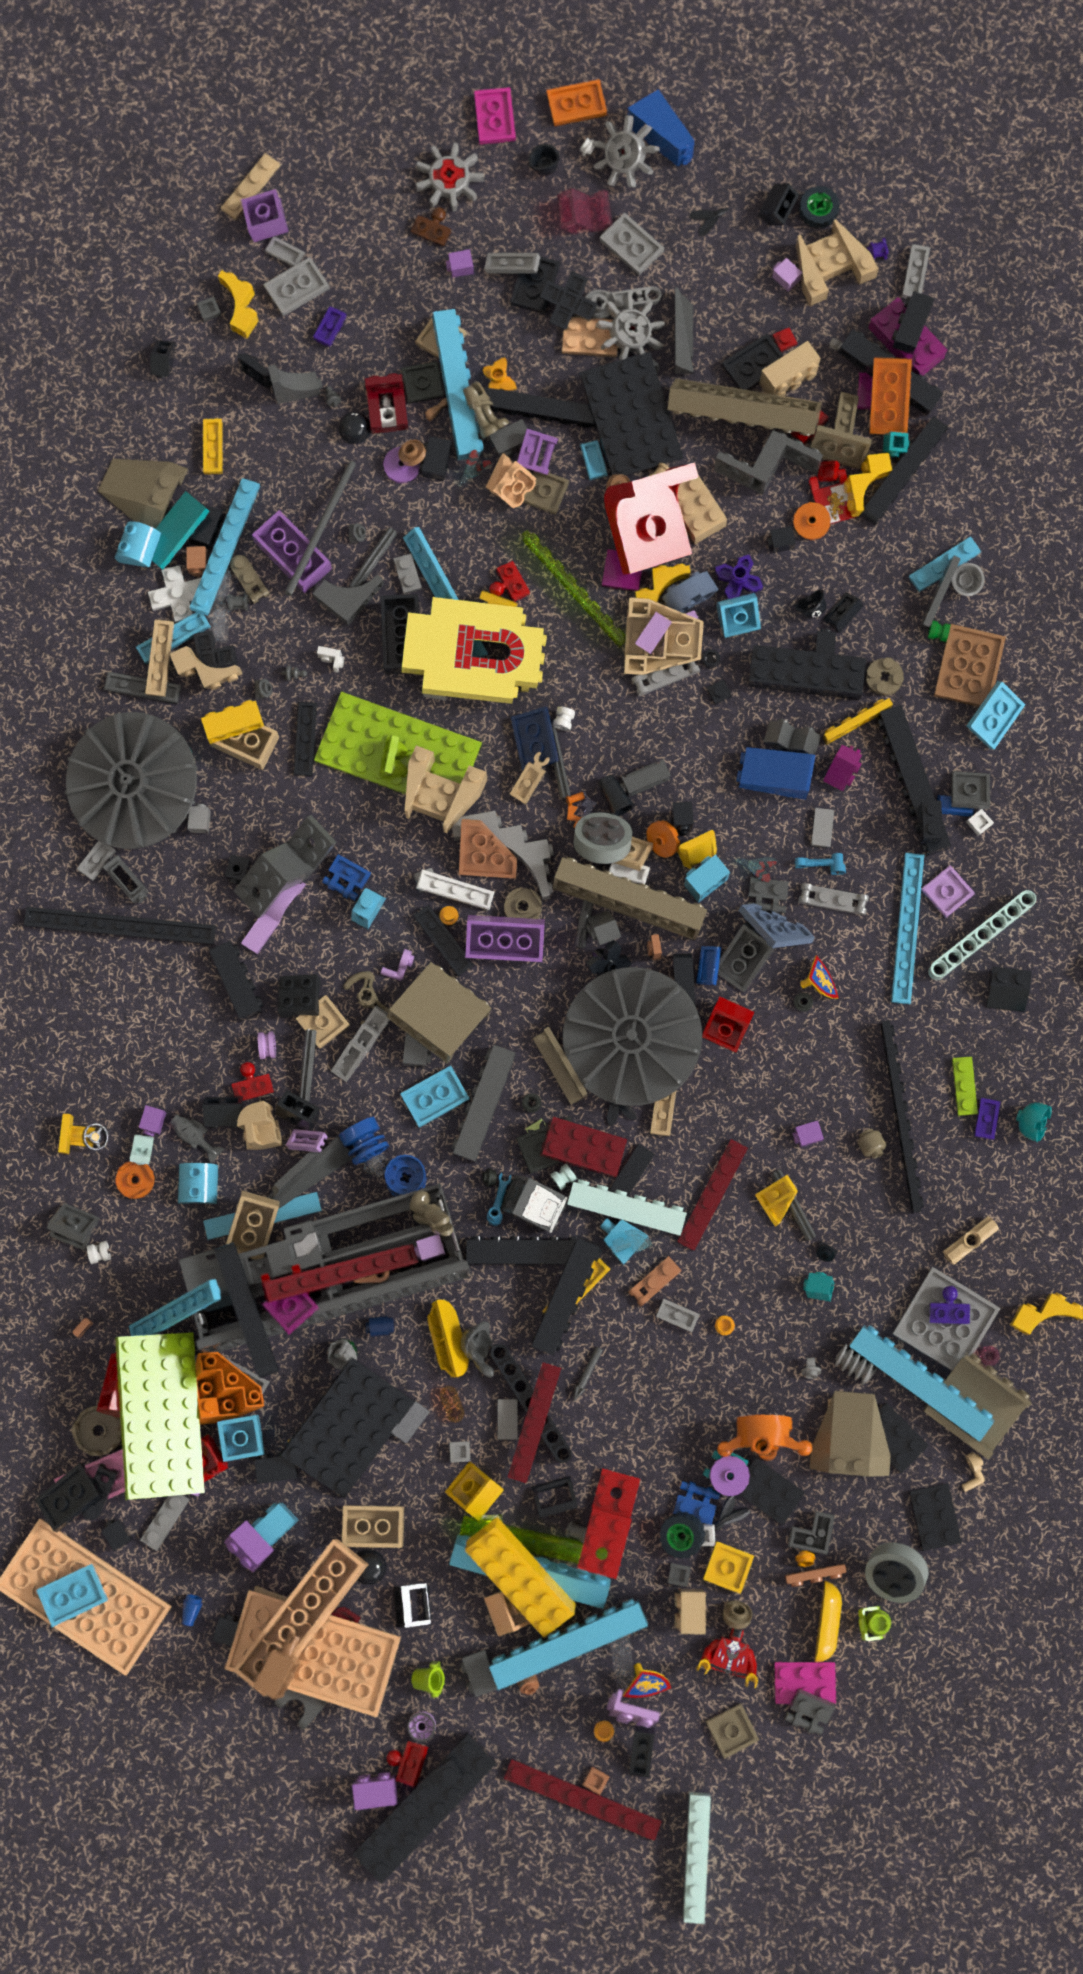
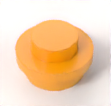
(448, 915)
(724, 1325)
(805, 1558)
(603, 1731)

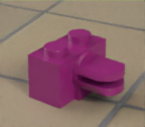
(842, 767)

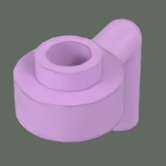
(406, 960)

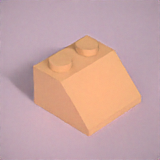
(504, 1614)

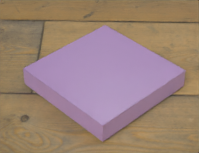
(947, 891)

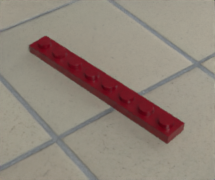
(339, 1273)
(582, 1799)

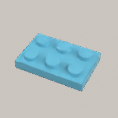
(995, 715)
(435, 1096)
(72, 1595)

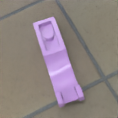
(267, 924)

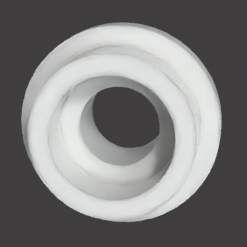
(587, 147)

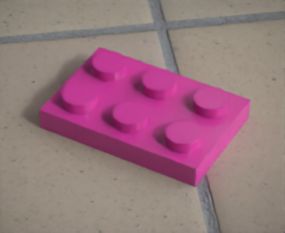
(494, 116)
(811, 1677)

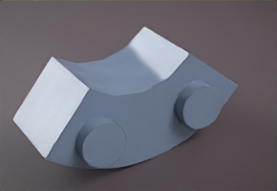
(690, 592)

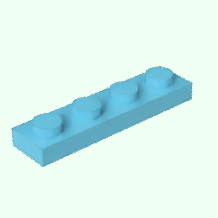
(934, 570)
(182, 632)

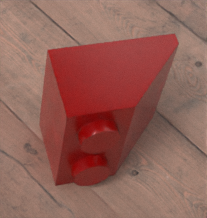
(727, 1024)

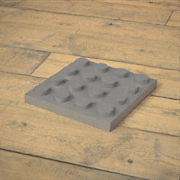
(944, 1341)

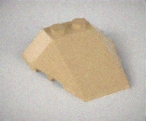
(677, 646)

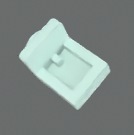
(141, 1149)

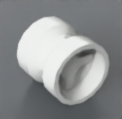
(563, 718)
(98, 1252)

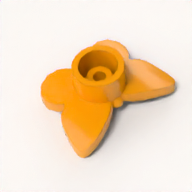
(498, 377)

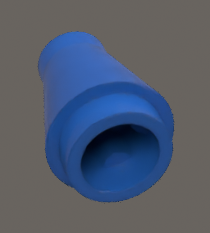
(191, 1608)

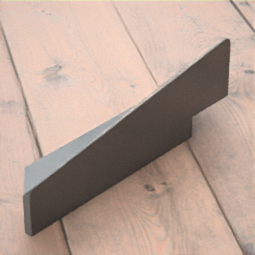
(683, 334)
(309, 1171)

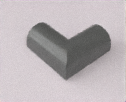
(817, 1538)

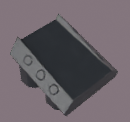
(255, 370)

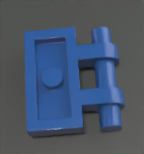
(351, 873)
(700, 1509)

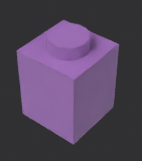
(460, 263)
(152, 1121)
(807, 1134)

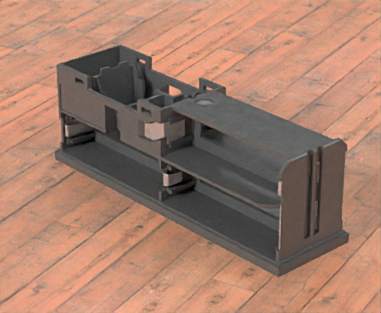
(316, 1252)

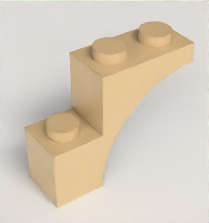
(211, 678)

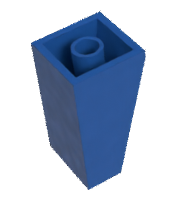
(667, 129)
(776, 772)

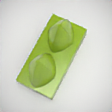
(392, 749)

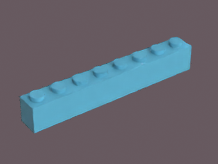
(456, 379)
(922, 1383)
(577, 1583)

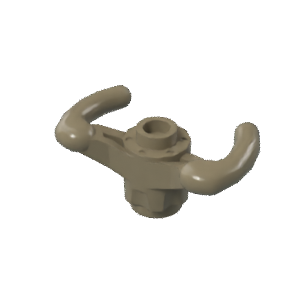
(366, 997)

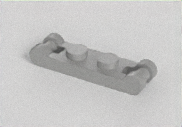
(663, 677)
(833, 899)

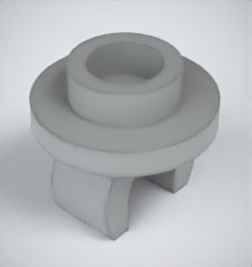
(811, 1371)

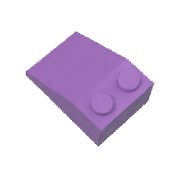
(248, 1546)

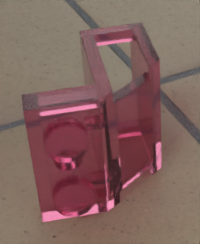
(584, 211)

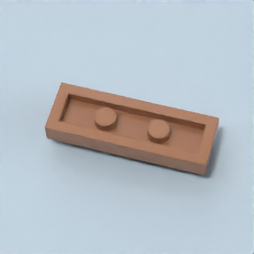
(815, 1575)

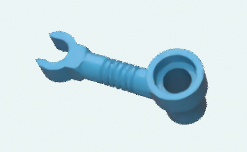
(835, 863)
(496, 1220)

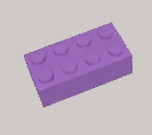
(286, 546)
(505, 938)

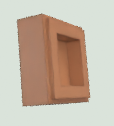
(84, 1325)
(595, 1780)

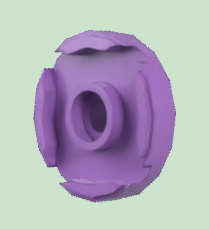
(398, 473)
(719, 1473)

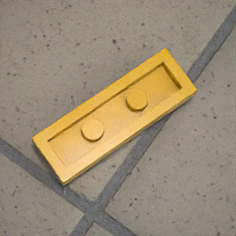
(212, 446)

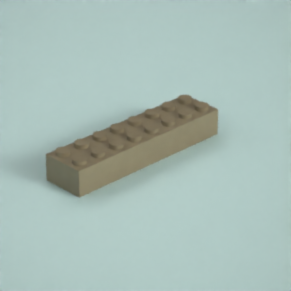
(744, 406)
(629, 898)

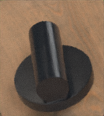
(825, 1252)

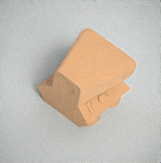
(510, 481)

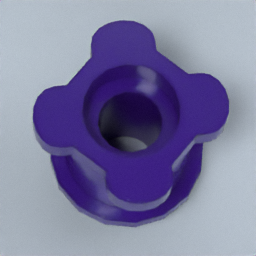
(878, 249)

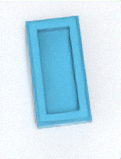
(593, 460)

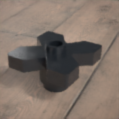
(607, 959)

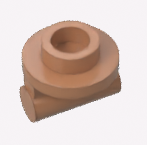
(528, 1685)

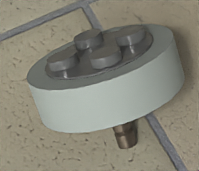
(602, 838)

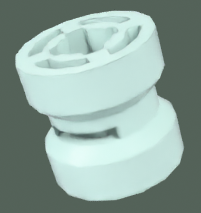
(564, 1176)

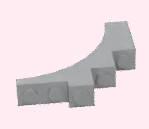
(531, 853)

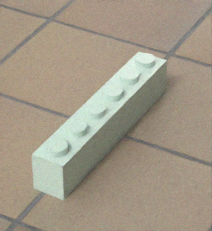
(627, 1208)
(696, 1858)

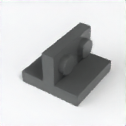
(72, 1226)

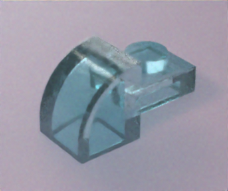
(635, 1239)

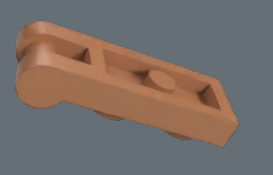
(655, 1280)

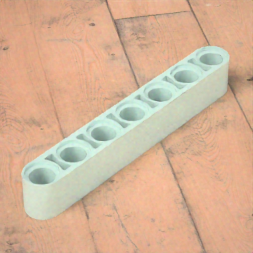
(986, 927)

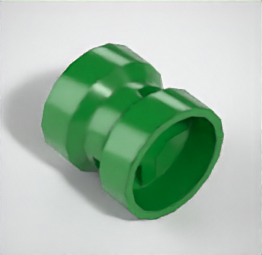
(937, 630)

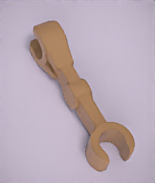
(432, 412)

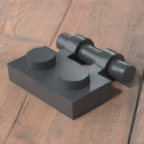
(771, 890)
(811, 1706)

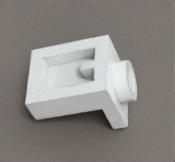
(328, 655)

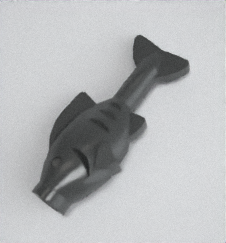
(192, 1133)

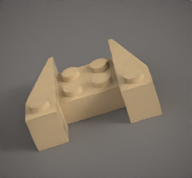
(830, 258)
(438, 795)

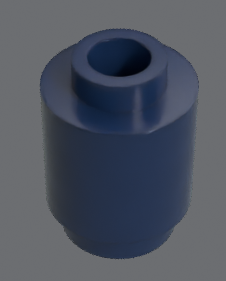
(380, 1326)

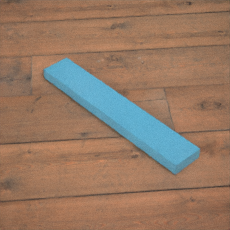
(297, 1207)

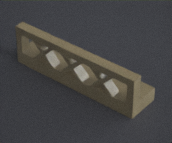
(560, 1066)

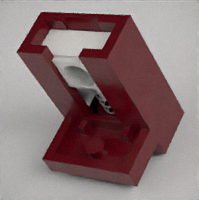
(386, 388)

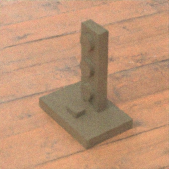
(840, 442)

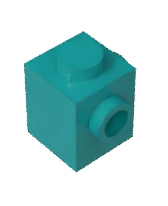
(895, 443)
(819, 1286)

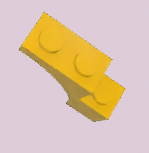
(244, 318)
(874, 467)
(662, 578)
(1028, 1318)

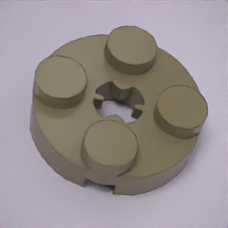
(895, 678)
(525, 896)

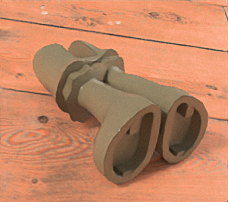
(480, 403)
(430, 1214)

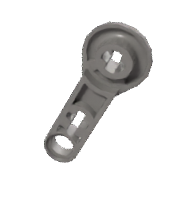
(618, 297)

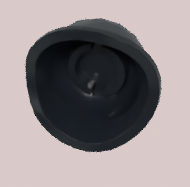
(544, 159)
(354, 428)
(818, 604)
(375, 1570)

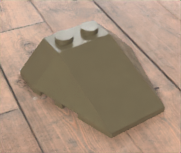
(142, 488)
(851, 1437)

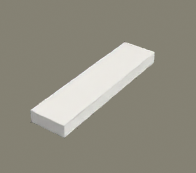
(455, 890)

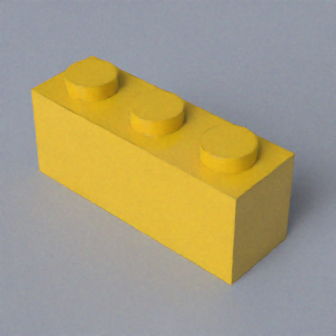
(232, 721)

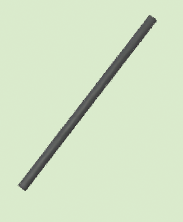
(320, 528)

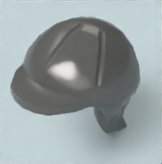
(475, 1345)

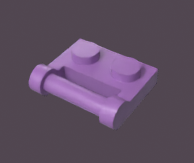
(531, 448)

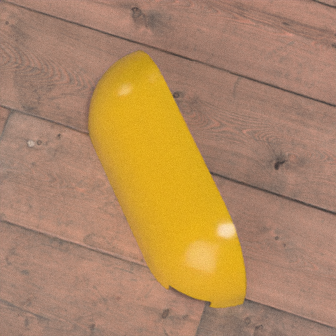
(447, 1338)
(828, 1622)

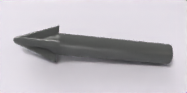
(579, 1389)

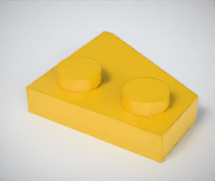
(777, 1199)

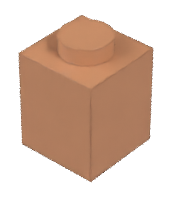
(196, 560)

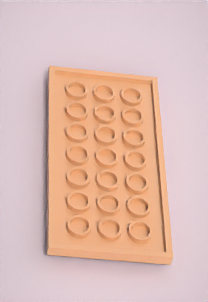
(113, 1630)
(339, 1664)

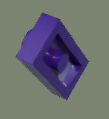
(329, 326)
(987, 1119)

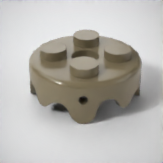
(84, 1432)

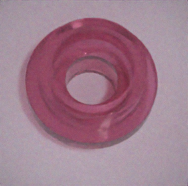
(994, 1351)

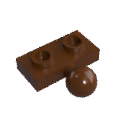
(432, 229)

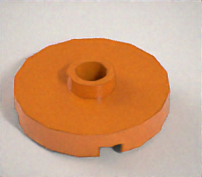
(812, 530)
(664, 838)
(134, 1190)

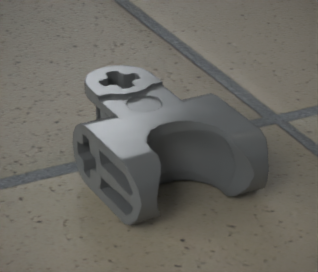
(312, 1706)

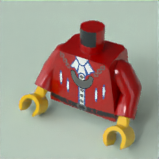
(730, 1657)

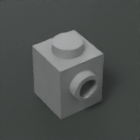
(199, 819)

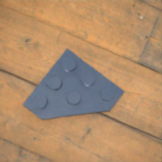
(774, 927)

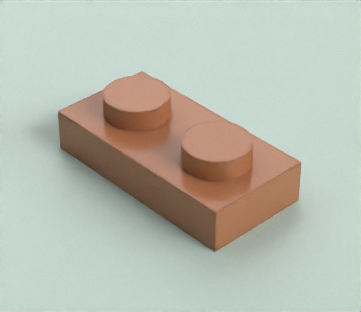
(654, 947)

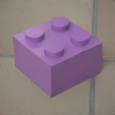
(264, 215)
(375, 1791)

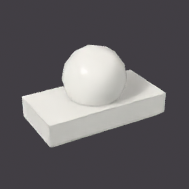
(632, 874)

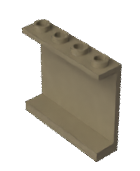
(438, 1012)
(990, 1393)

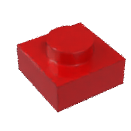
(784, 339)
(828, 471)

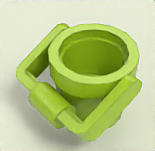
(875, 1622)
(429, 1679)

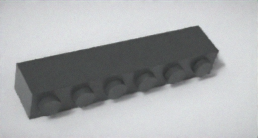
(484, 1103)

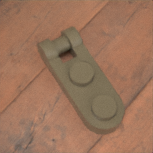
(248, 578)

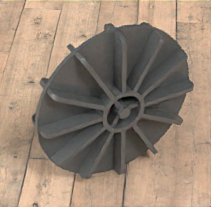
(131, 780)
(632, 1036)

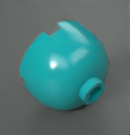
(1033, 1120)

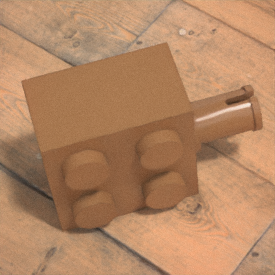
(278, 1669)

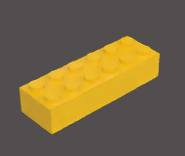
(520, 1577)

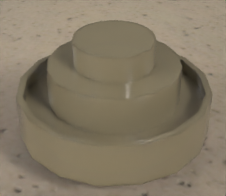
(737, 1614)

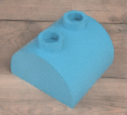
(137, 544)
(739, 615)
(197, 1183)

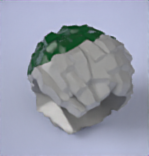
(340, 1352)

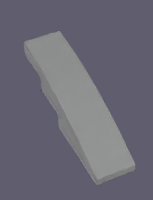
(361, 1044)

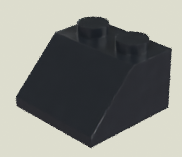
(1008, 989)

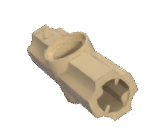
(961, 1248)

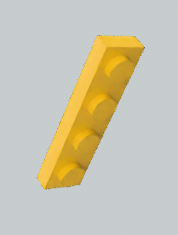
(850, 724)

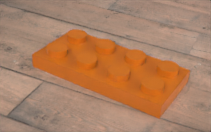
(890, 395)

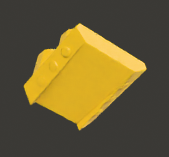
(697, 849)

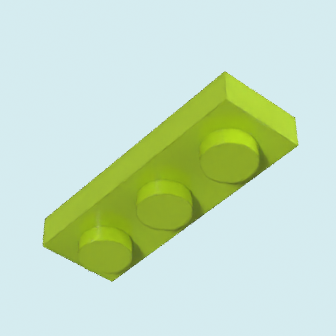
(964, 1086)

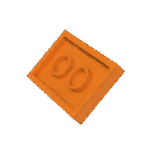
(576, 102)

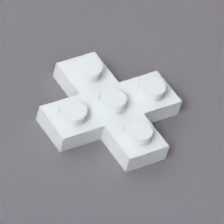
(175, 594)

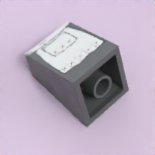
(533, 1203)

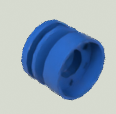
(363, 1139)
(408, 1166)

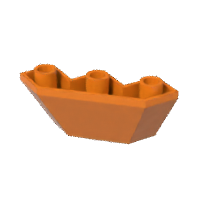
(224, 1390)

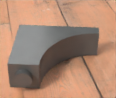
(294, 386)
(346, 602)

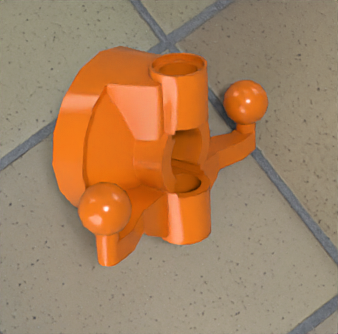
(763, 1431)

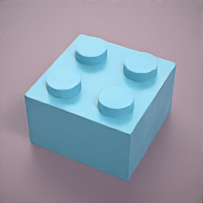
(706, 878)
(241, 1438)
(275, 1523)

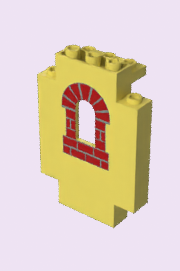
(443, 648)

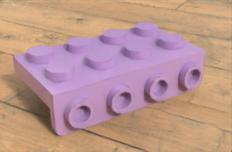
(627, 1713)

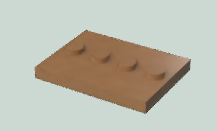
(969, 665)

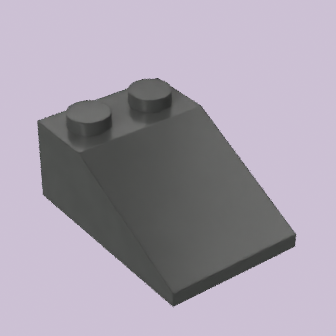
(744, 957)

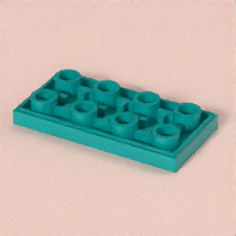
(177, 528)

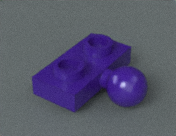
(949, 1312)

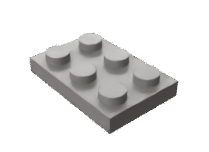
(631, 244)
(296, 286)

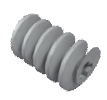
(855, 1365)

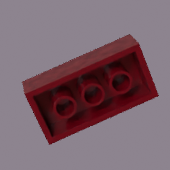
(583, 1147)

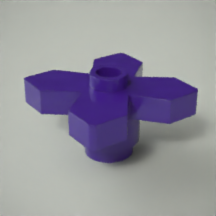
(731, 575)

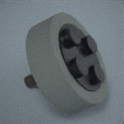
(896, 1572)

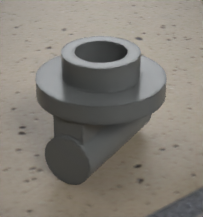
(356, 533)
(262, 689)

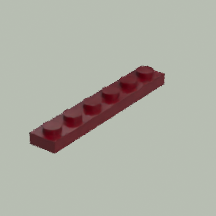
(712, 1195)
(534, 1422)

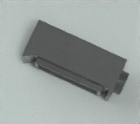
(645, 778)
(139, 893)

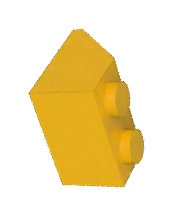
(474, 1491)

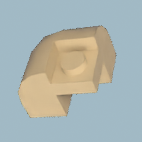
(259, 1126)

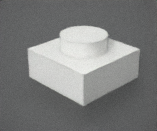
(979, 822)
(709, 1535)

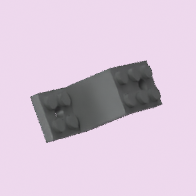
(776, 448)
(285, 866)

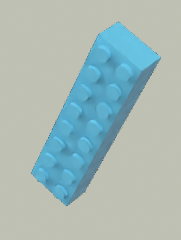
(569, 1644)

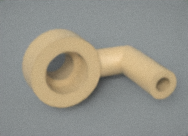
(975, 1464)

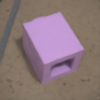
(786, 274)
(429, 1248)

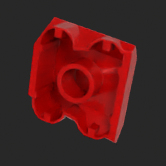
(211, 1458)

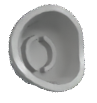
(968, 579)

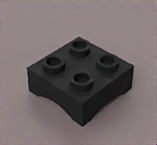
(299, 995)

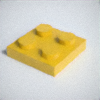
(728, 1567)

